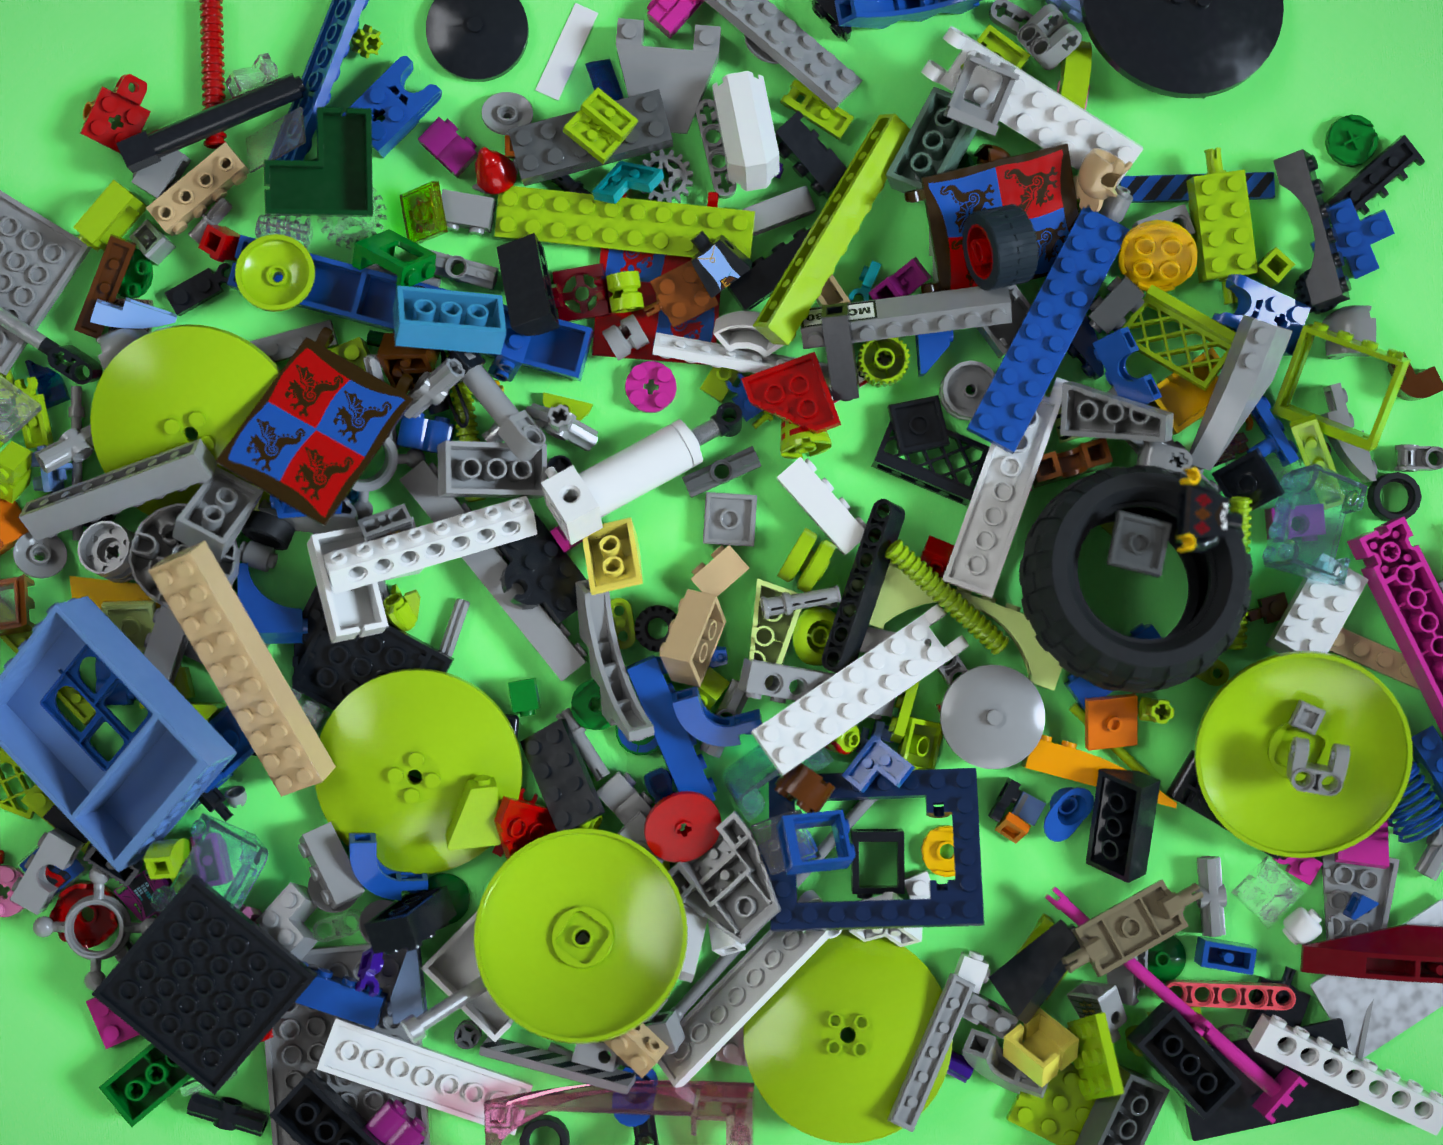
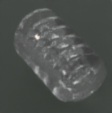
(277, 225)

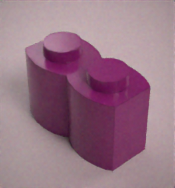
(448, 146)
(394, 1125)

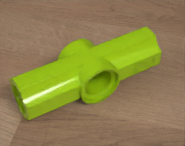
(1155, 710)

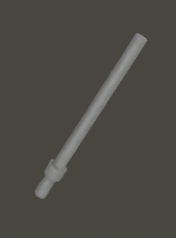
(76, 413)

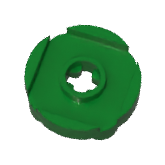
(581, 706)

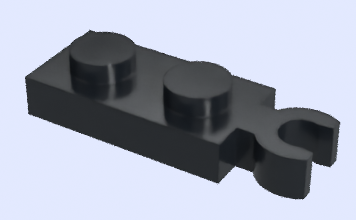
(197, 289)

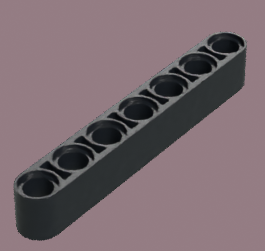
(867, 572)

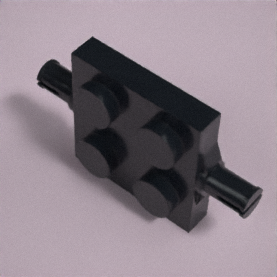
(1292, 1016)

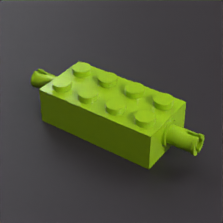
(1221, 224)

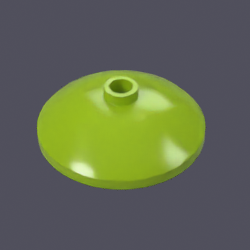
(265, 260)

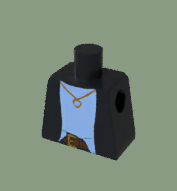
(718, 262)

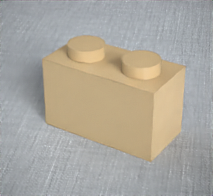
(720, 571)

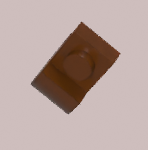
(1418, 385)

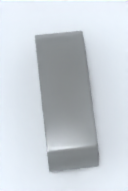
(782, 209)

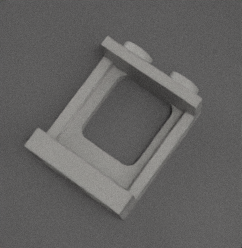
(974, 115)

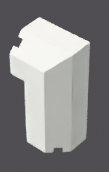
(746, 130)

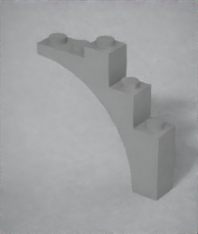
(607, 667)

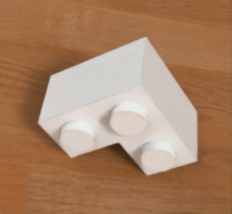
(900, 936)

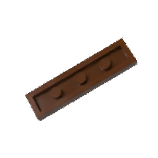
(106, 282)

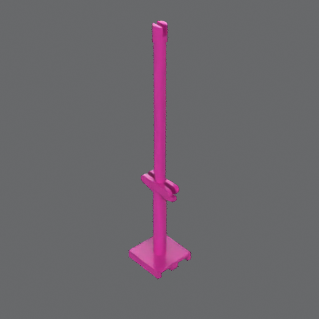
(1275, 1090)

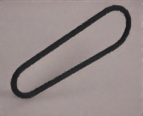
(461, 400)

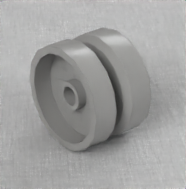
(952, 388)

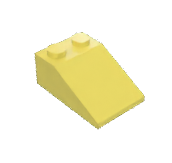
(613, 557)

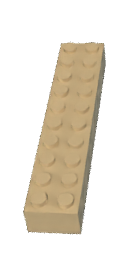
(242, 668)

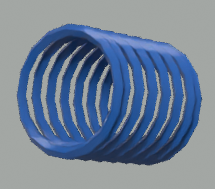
(1435, 811)

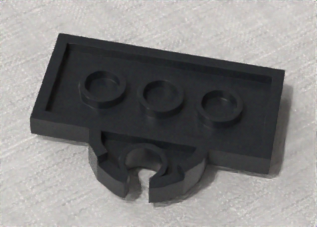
(543, 572)

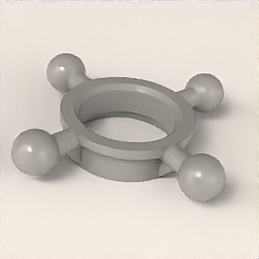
(384, 475)
(46, 926)

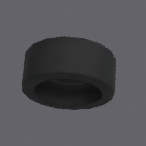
(1412, 488)
(268, 530)
(545, 1120)

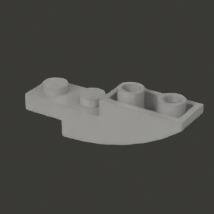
(1353, 457)

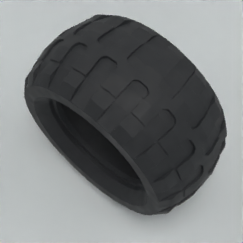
(1076, 636)

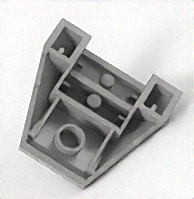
(729, 882)

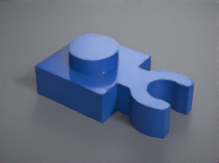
(742, 400)

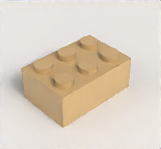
(693, 637)

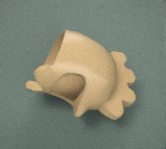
(1098, 178)

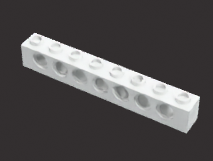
(430, 544)
(1270, 1030)

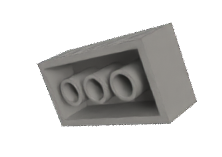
(488, 471)

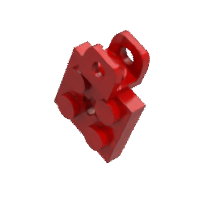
(121, 103)

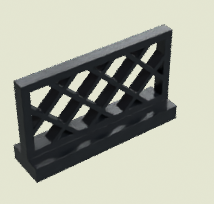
(929, 478)

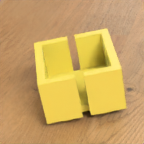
(1044, 1049)

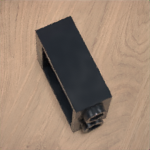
(877, 835)

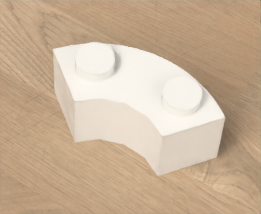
(737, 332)

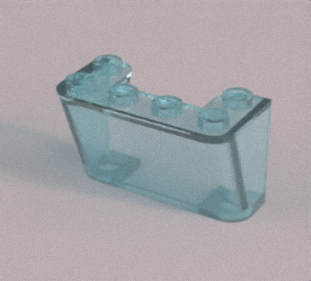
(1310, 523)

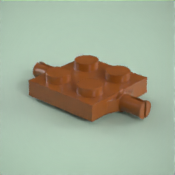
(680, 295)

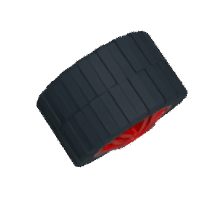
(1000, 247)

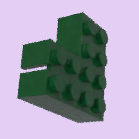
(335, 183)

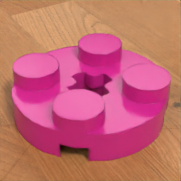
(660, 398)

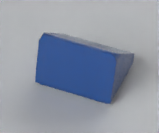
(1358, 906)

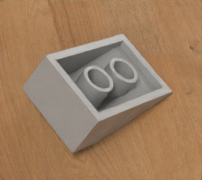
(217, 513)

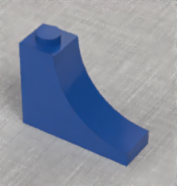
(273, 621)

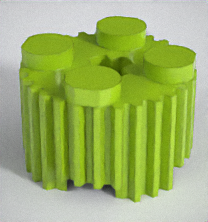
(876, 373)

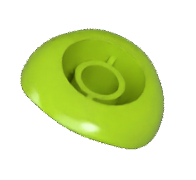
(812, 634)

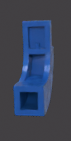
(708, 726)
(377, 877)

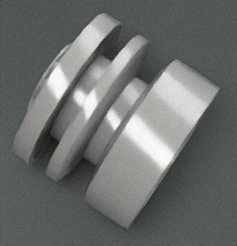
(100, 548)

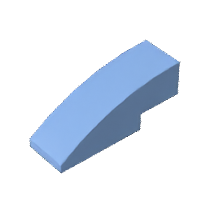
(131, 316)

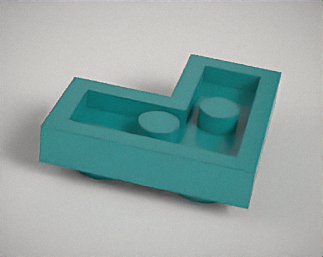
(626, 177)

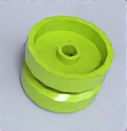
(809, 562)

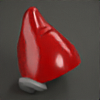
(494, 172)

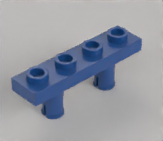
(1275, 439)

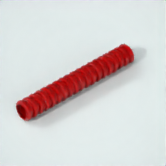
(212, 61)

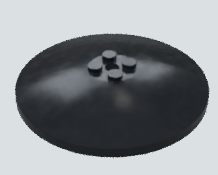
(1184, 44)

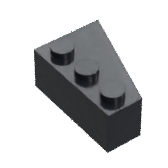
(809, 156)

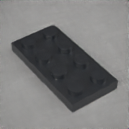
(562, 776)

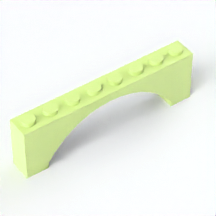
(901, 594)

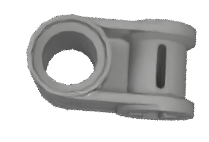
(1415, 458)

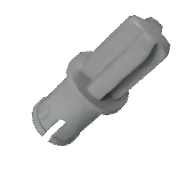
(213, 217)

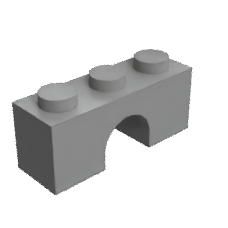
(33, 889)

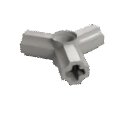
(564, 425)

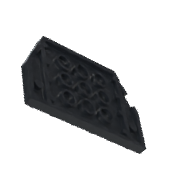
(336, 669)

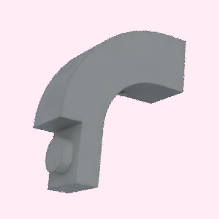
(987, 1059)

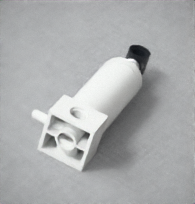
(585, 497)

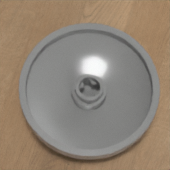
(992, 716)

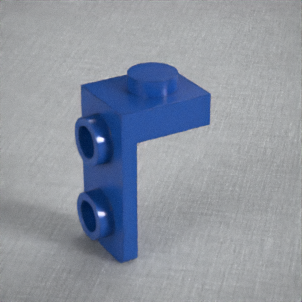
(512, 355)

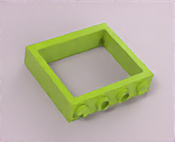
(1329, 427)

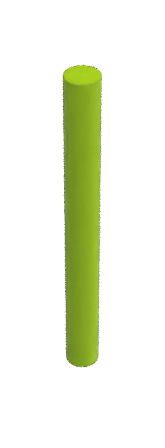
(1127, 758)

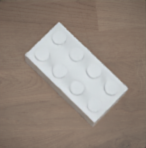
(1316, 614)

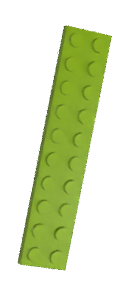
(625, 226)

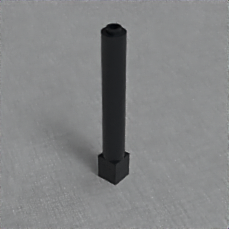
(147, 148)

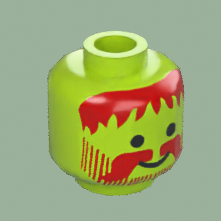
(846, 742)

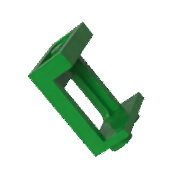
(380, 250)

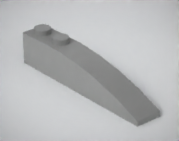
(1241, 384)

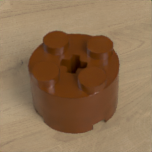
(805, 787)

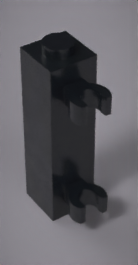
(840, 351)

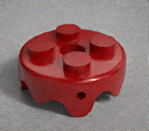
(87, 932)

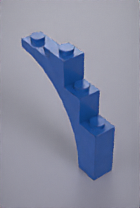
(883, 13)

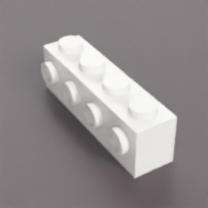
(821, 505)

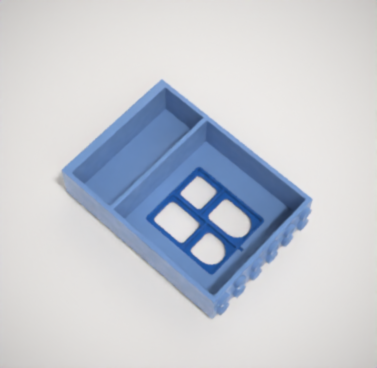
(154, 774)

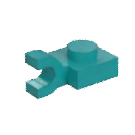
(868, 277)

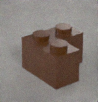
(401, 360)

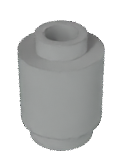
(1117, 207)
(258, 555)

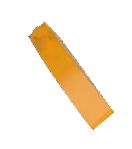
(1073, 764)

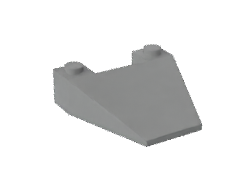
(677, 73)

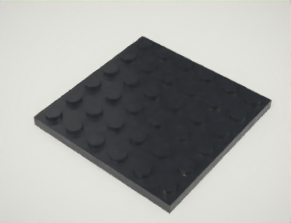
(204, 984)

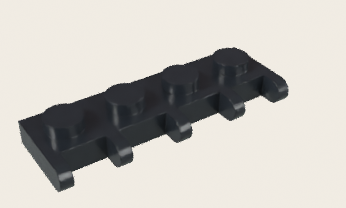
(1378, 174)

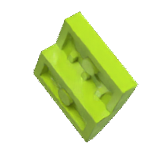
(600, 125)

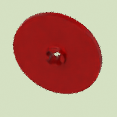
(664, 825)

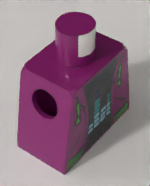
(139, 894)

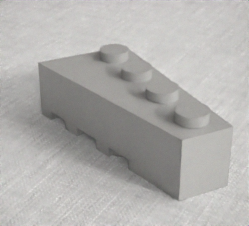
(1110, 416)

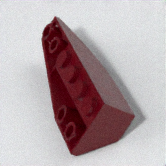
(1388, 953)

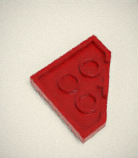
(794, 393)
(521, 823)

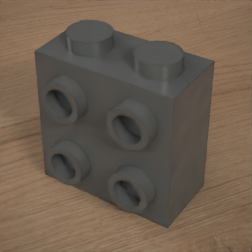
(1109, 311)

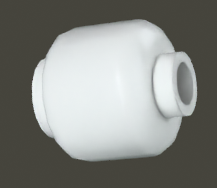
(1302, 926)

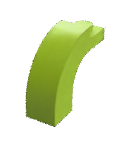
(1076, 74)
(166, 857)

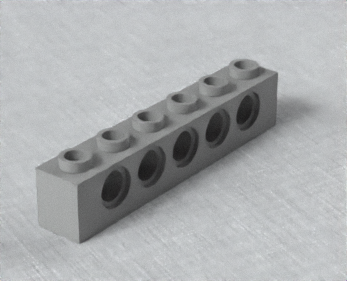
(756, 671)

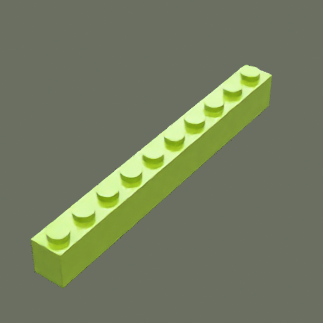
(832, 232)

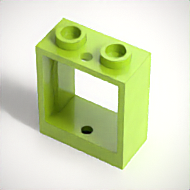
(110, 214)

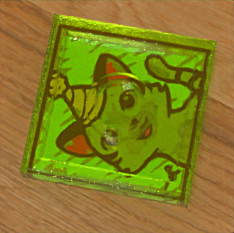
(423, 212)

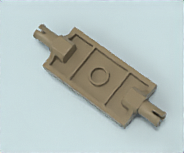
(1131, 927)

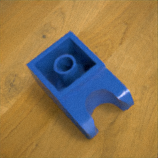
(398, 106)
(1266, 305)

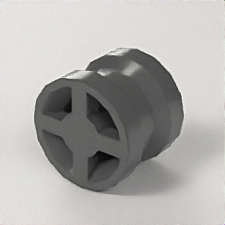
(463, 1037)

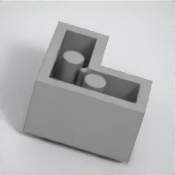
(286, 919)

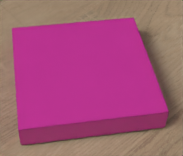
(1369, 852)

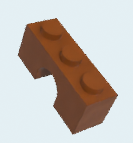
(1074, 462)

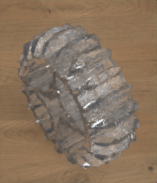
(368, 229)

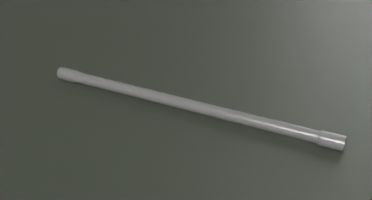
(723, 962)

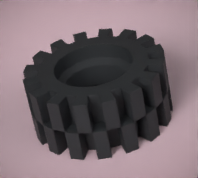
(644, 619)

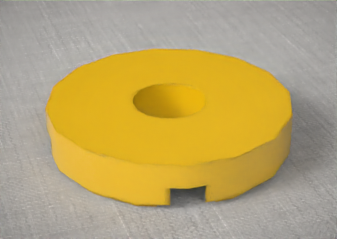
(931, 851)

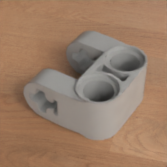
(1046, 50)
(1161, 454)
(1316, 773)

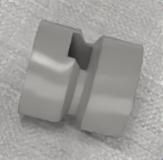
(617, 342)

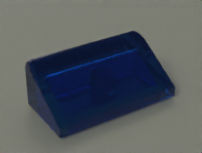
(603, 76)

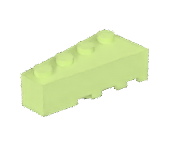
(771, 636)

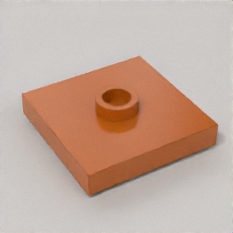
(1111, 721)

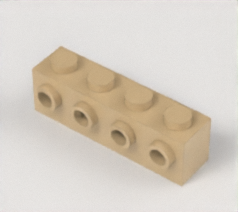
(198, 190)
(638, 1049)

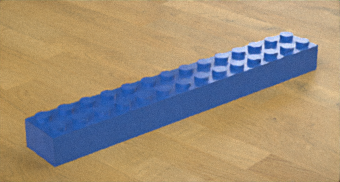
(369, 298)

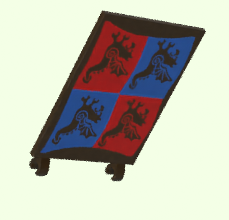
(1034, 180)
(316, 429)

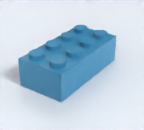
(449, 320)

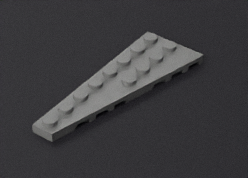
(1338, 886)

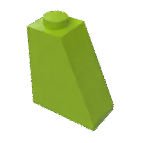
(475, 815)

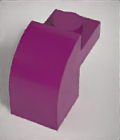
(902, 282)

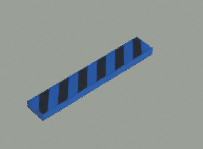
(1174, 187)

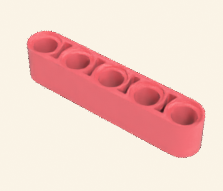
(1241, 999)

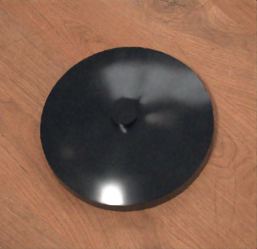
(477, 37)

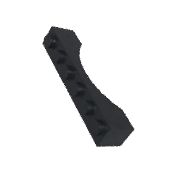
(1326, 278)

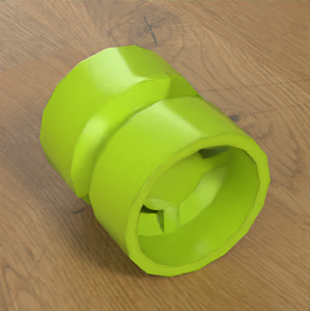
(625, 291)

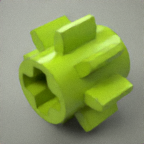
(366, 41)

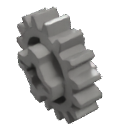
(675, 176)

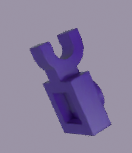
(369, 966)

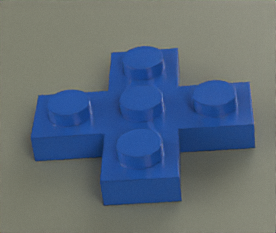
(1357, 235)

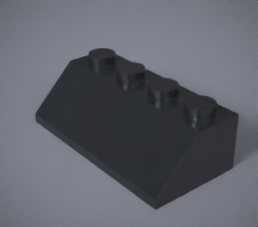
(1122, 823)

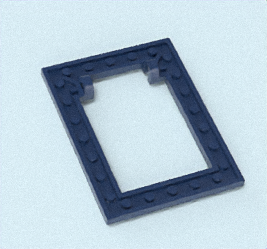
(949, 905)

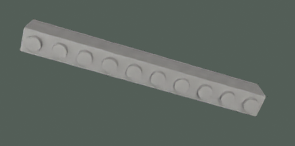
(536, 624)

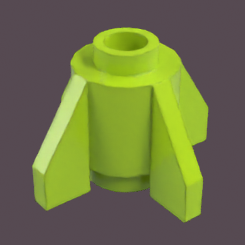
(402, 610)

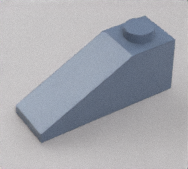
(409, 990)

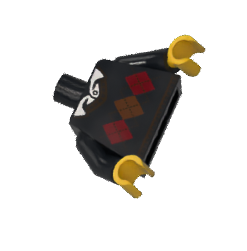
(1202, 514)

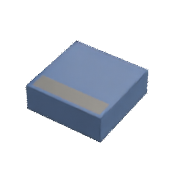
(1028, 808)

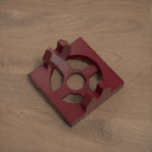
(562, 277)

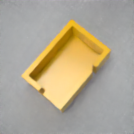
(1185, 398)

